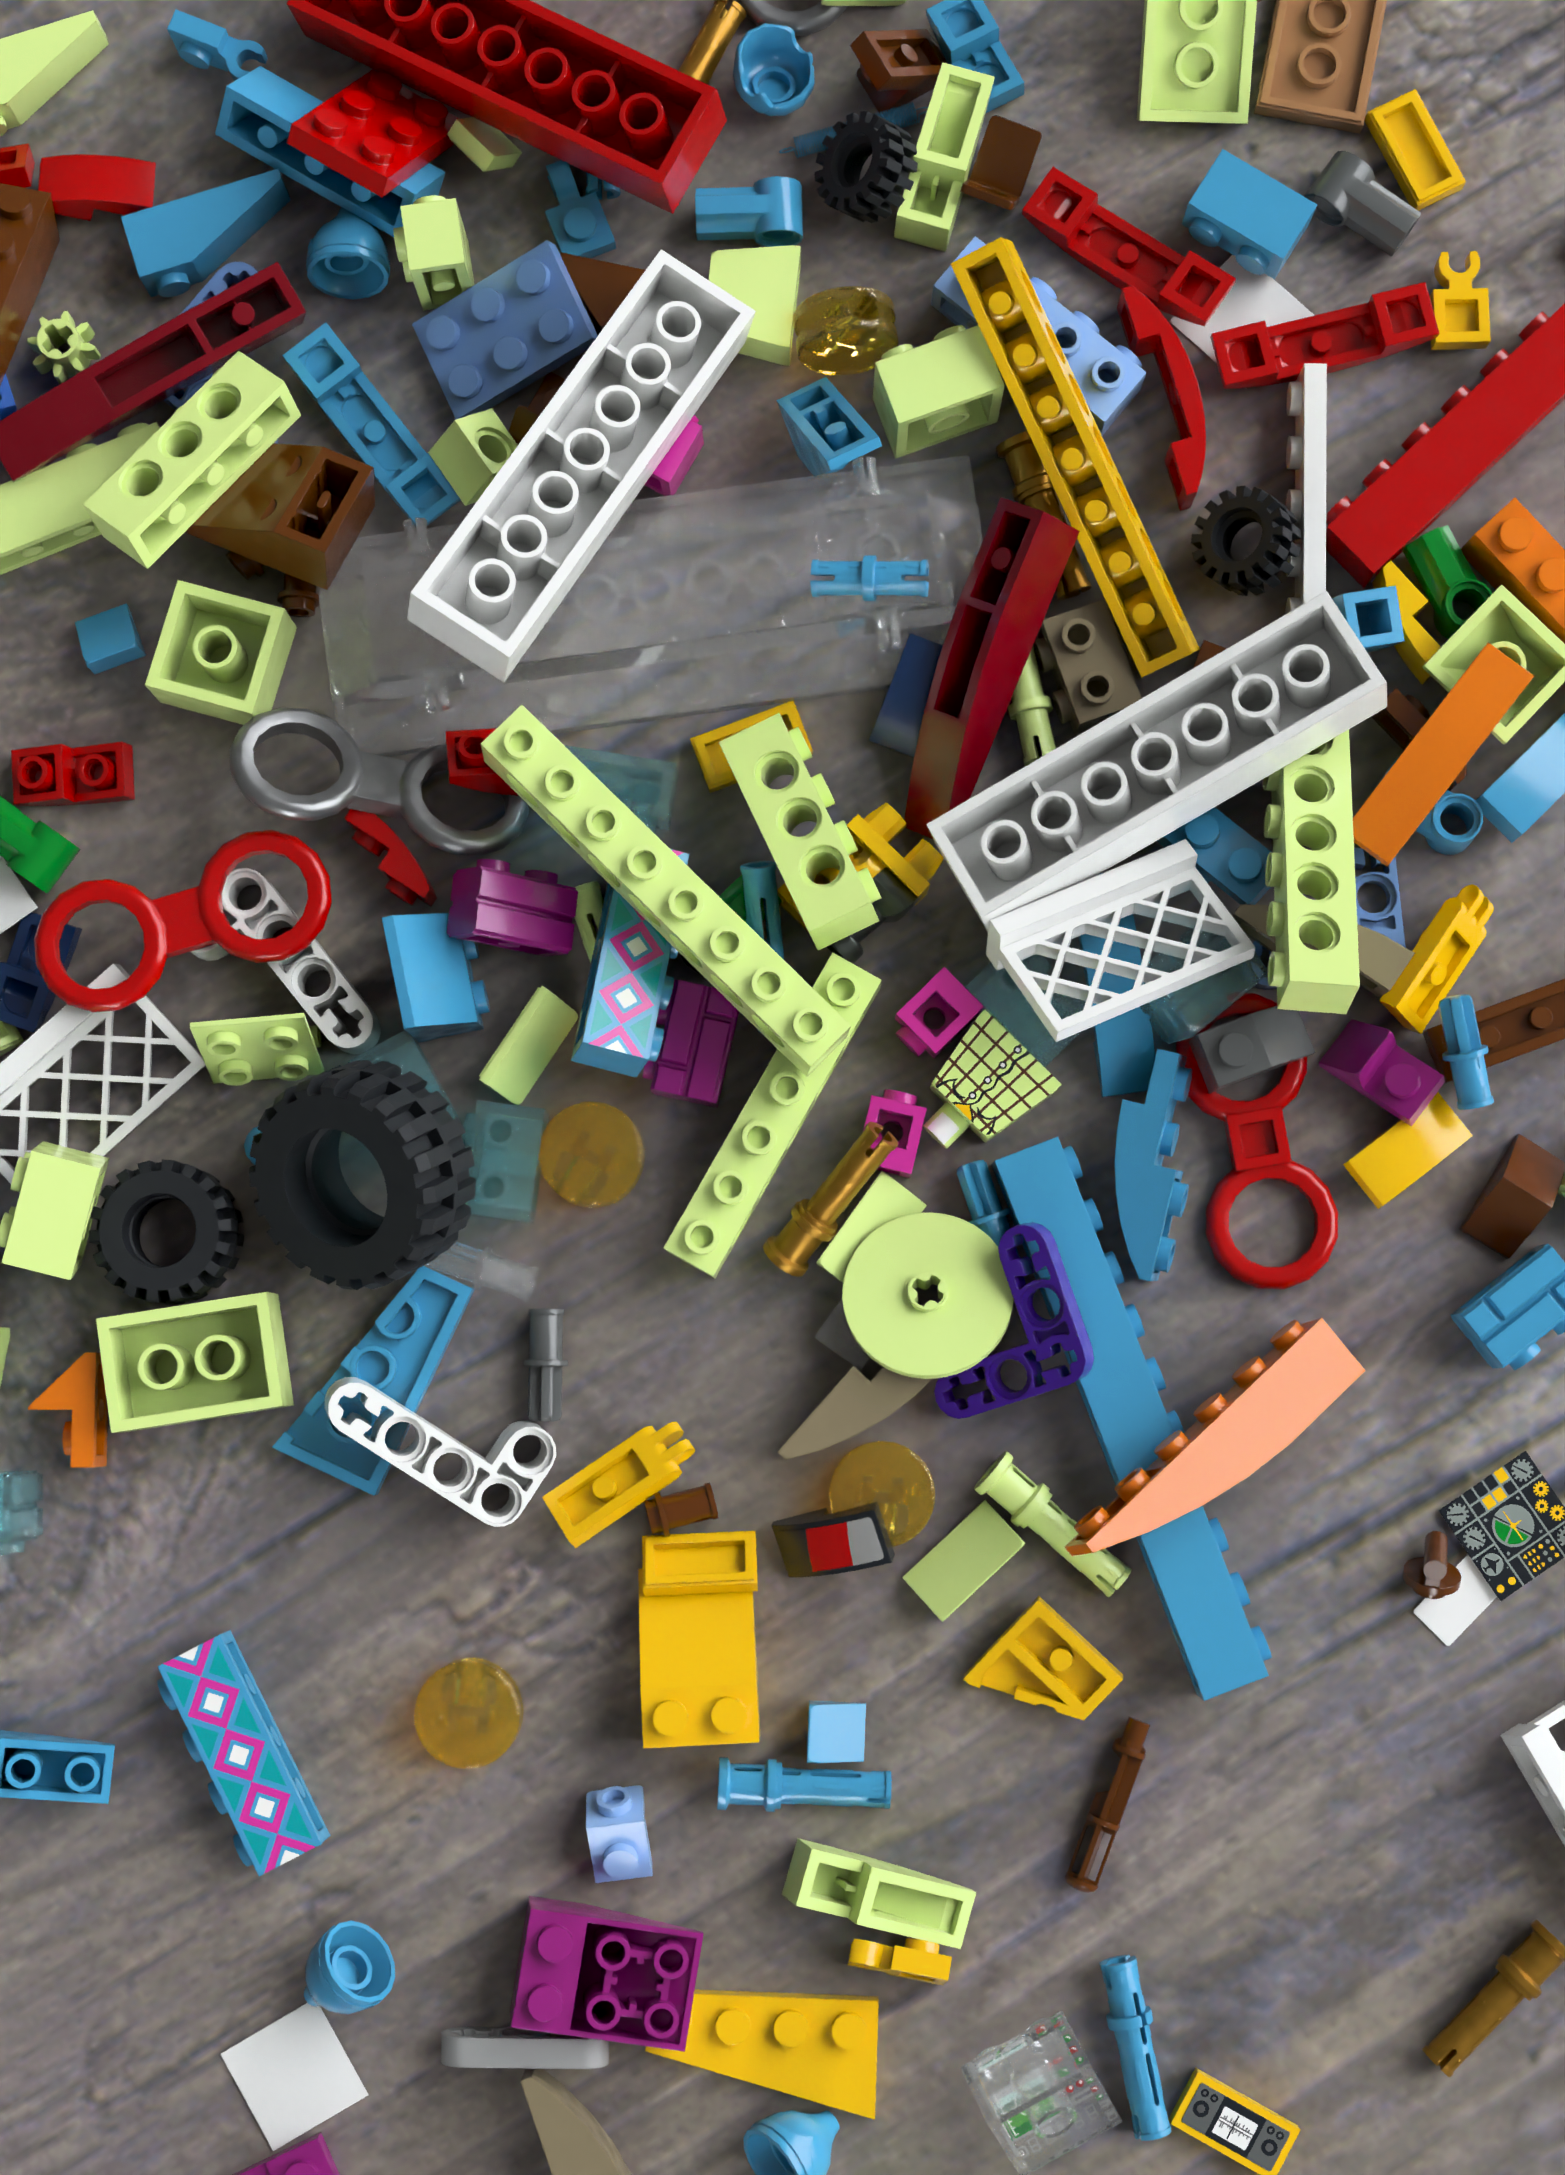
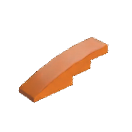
(1438, 753)

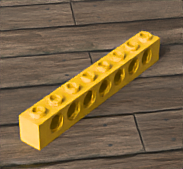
(1074, 455)

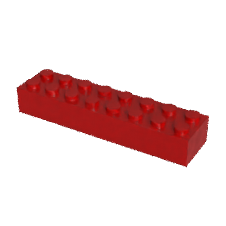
(537, 82)

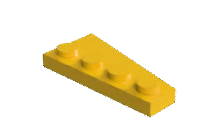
(788, 2043)

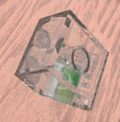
(1040, 2094)

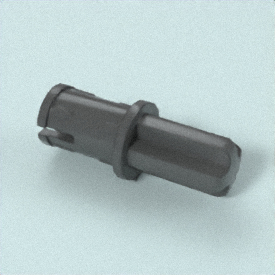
(545, 1364)

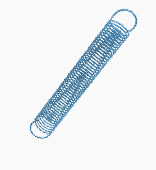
(899, 118)

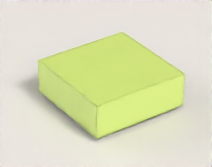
(483, 144)

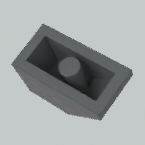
(1250, 1046)

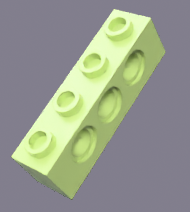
(192, 459)
(829, 909)

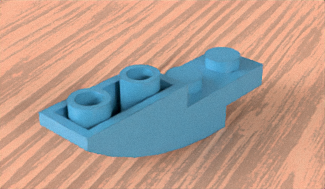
(1225, 855)
(1144, 1188)
(54, 1768)

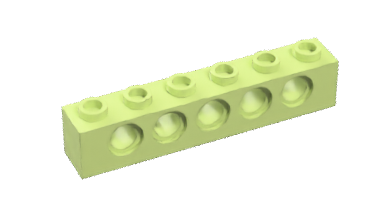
(1306, 977)
(765, 1131)

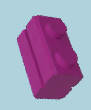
(512, 909)
(694, 1045)

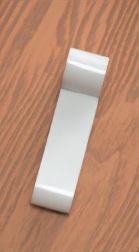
(262, 923)
(431, 1443)

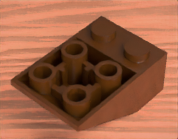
(293, 511)

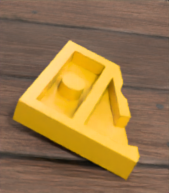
(1046, 1664)

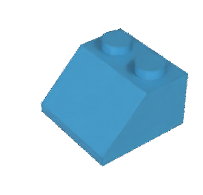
(434, 977)

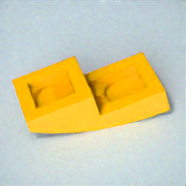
(1418, 643)
(1407, 1152)

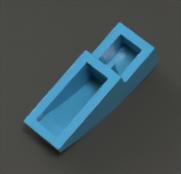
(1528, 785)

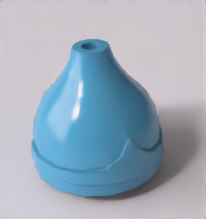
(348, 258)
(349, 1969)
(791, 2143)

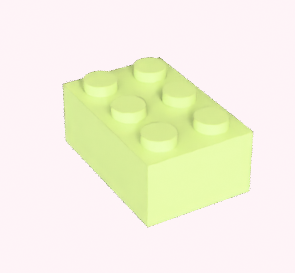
(194, 1362)

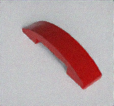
(1123, 253)
(1149, 333)
(1340, 338)

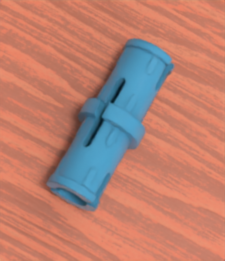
(869, 578)

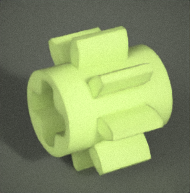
(52, 336)

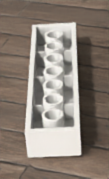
(580, 466)
(1162, 760)

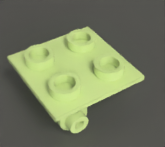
(259, 1048)

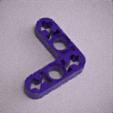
(1041, 1333)

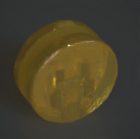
(844, 329)
(592, 1154)
(894, 1479)
(469, 1713)

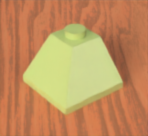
(1520, 636)

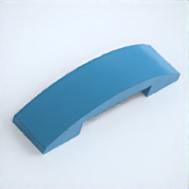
(370, 425)
(1125, 1042)

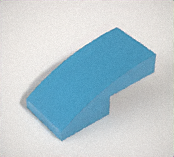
(971, 41)

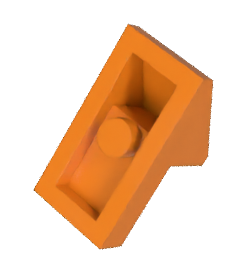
(83, 1392)

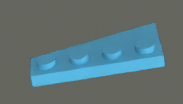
(397, 1359)

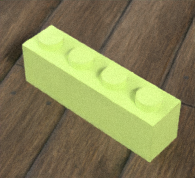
(46, 507)

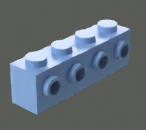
(1105, 373)

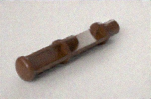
(1110, 1805)

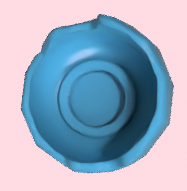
(773, 70)

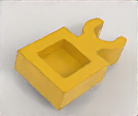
(1459, 308)
(914, 1961)

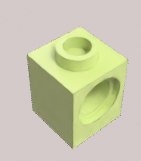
(473, 453)

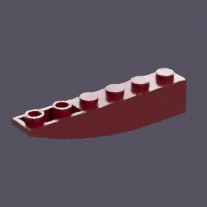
(149, 370)
(985, 655)

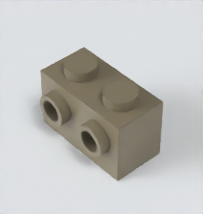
(1086, 666)

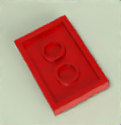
(374, 132)

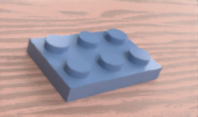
(506, 331)

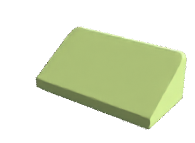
(529, 1046)
(880, 1204)
(963, 1560)

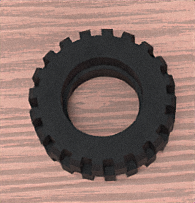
(306, 1192)

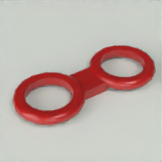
(182, 921)
(1260, 1152)

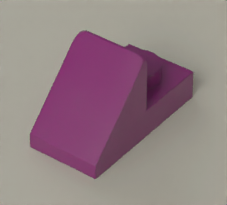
(1381, 1070)

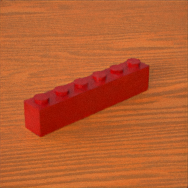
(1452, 454)

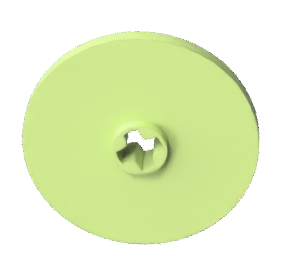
(934, 1337)

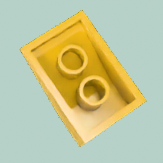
(698, 1669)

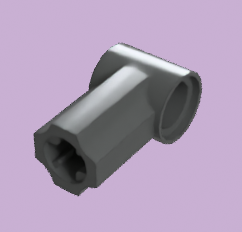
(1352, 197)

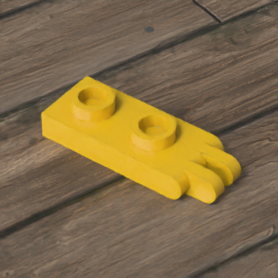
(1439, 958)
(618, 1481)

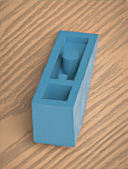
(195, 234)
(825, 428)

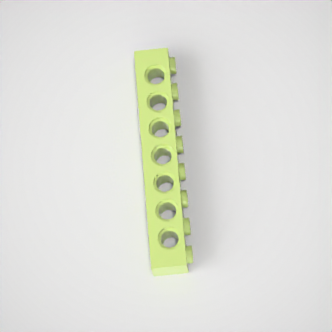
(664, 891)

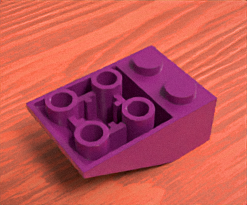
(604, 1975)

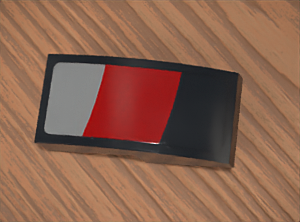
(833, 1542)

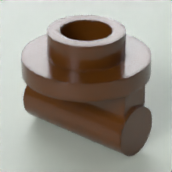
(1432, 1574)

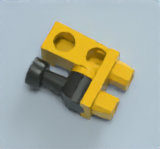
(898, 879)

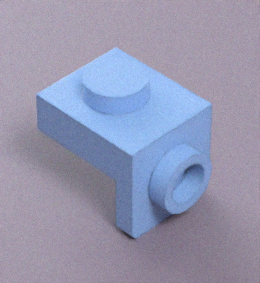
(618, 1833)

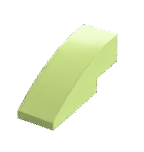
(944, 156)
(878, 1894)

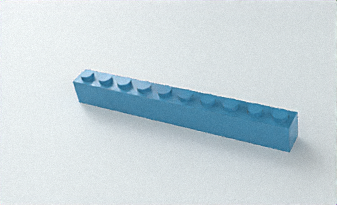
(1130, 1421)

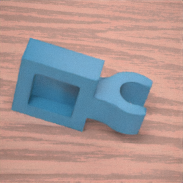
(209, 44)
(578, 221)

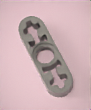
(520, 2049)

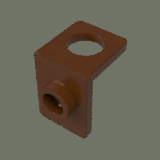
(1003, 163)

